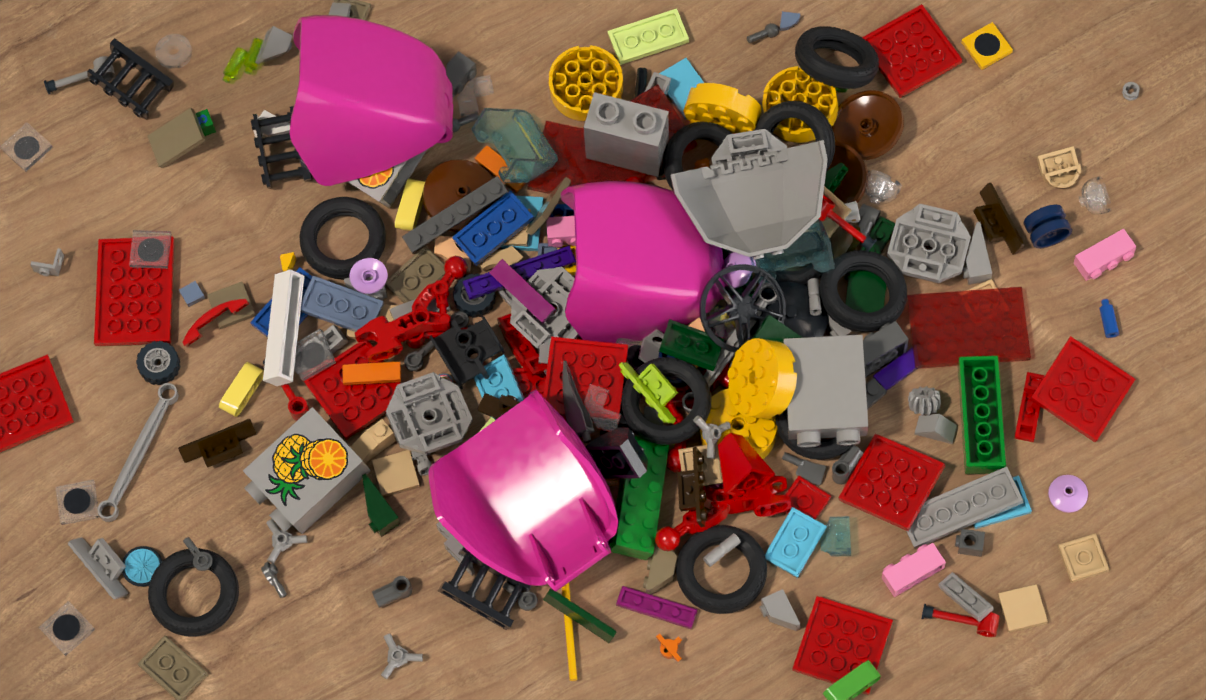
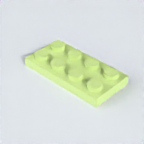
(648, 36)

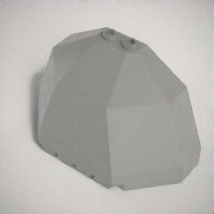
(757, 204)

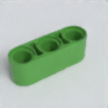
(853, 683)

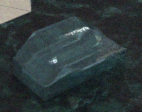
(837, 537)

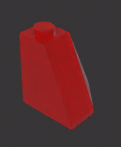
(741, 465)

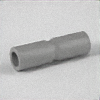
(814, 294)
(718, 552)

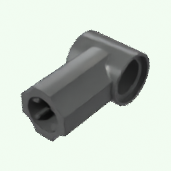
(868, 218)
(847, 464)
(391, 593)

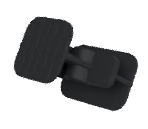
(457, 355)

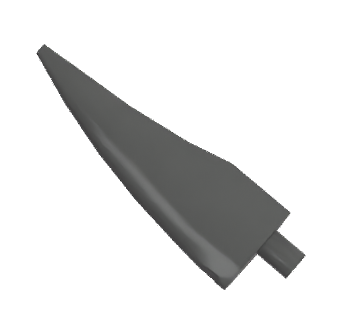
(575, 410)

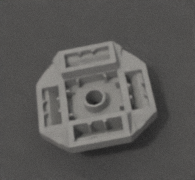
(746, 145)
(555, 287)
(428, 397)

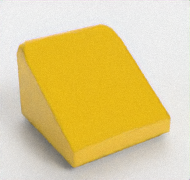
(288, 261)

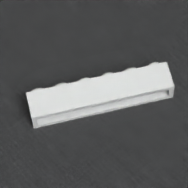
(283, 328)

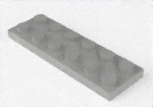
(964, 507)

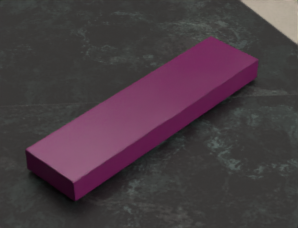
(522, 291)
(656, 607)

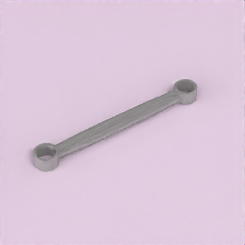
(725, 356)
(138, 452)

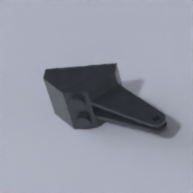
(618, 454)

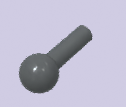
(771, 30)
(465, 120)

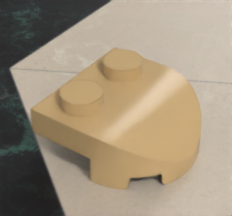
(1059, 167)

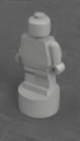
(423, 463)

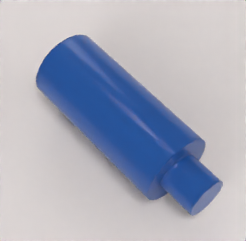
(1108, 319)

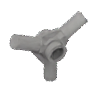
(711, 434)
(282, 540)
(397, 656)

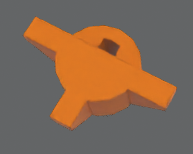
(671, 646)

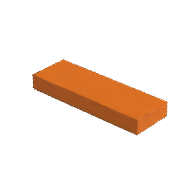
(493, 162)
(371, 373)

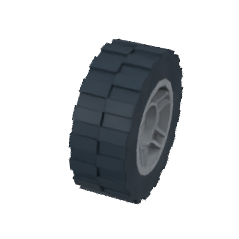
(150, 356)

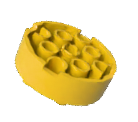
(581, 73)
(796, 85)
(723, 107)
(762, 378)
(757, 431)

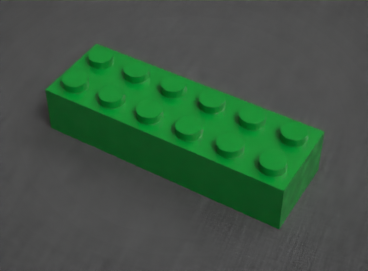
(981, 414)
(640, 504)

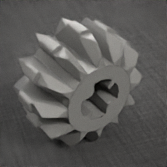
(924, 400)

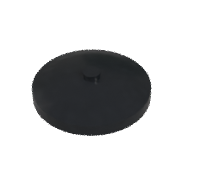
(797, 310)

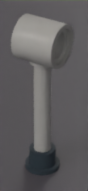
(108, 75)

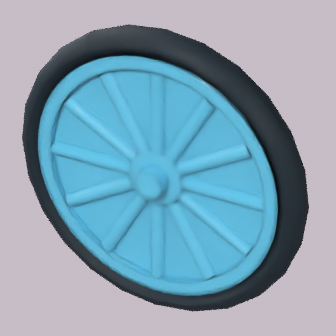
(140, 565)

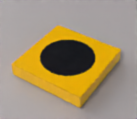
(987, 46)

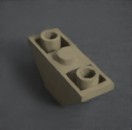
(662, 570)

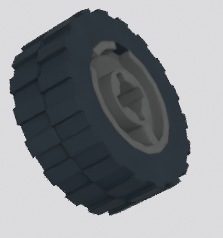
(473, 307)

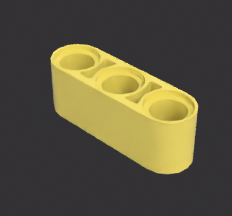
(410, 205)
(241, 389)

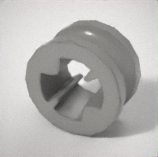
(1134, 95)

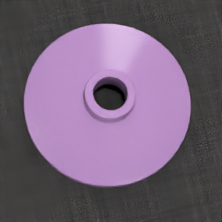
(368, 268)
(739, 277)
(1064, 501)

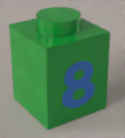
(206, 122)

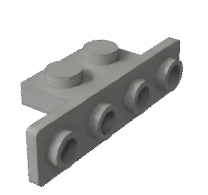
(102, 563)

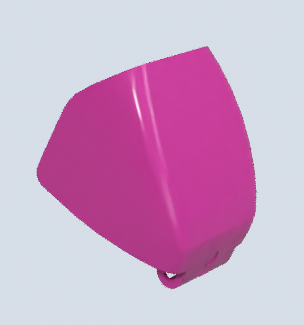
(365, 98)
(636, 261)
(526, 497)

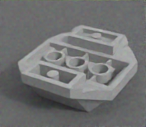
(933, 228)

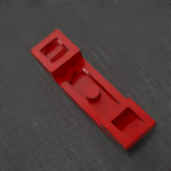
(193, 333)
(520, 347)
(1028, 410)

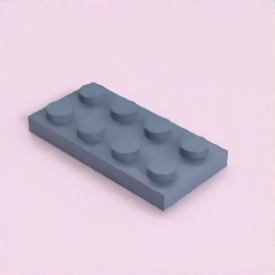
(339, 304)

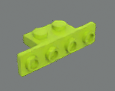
(654, 387)

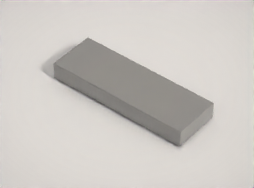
(965, 597)

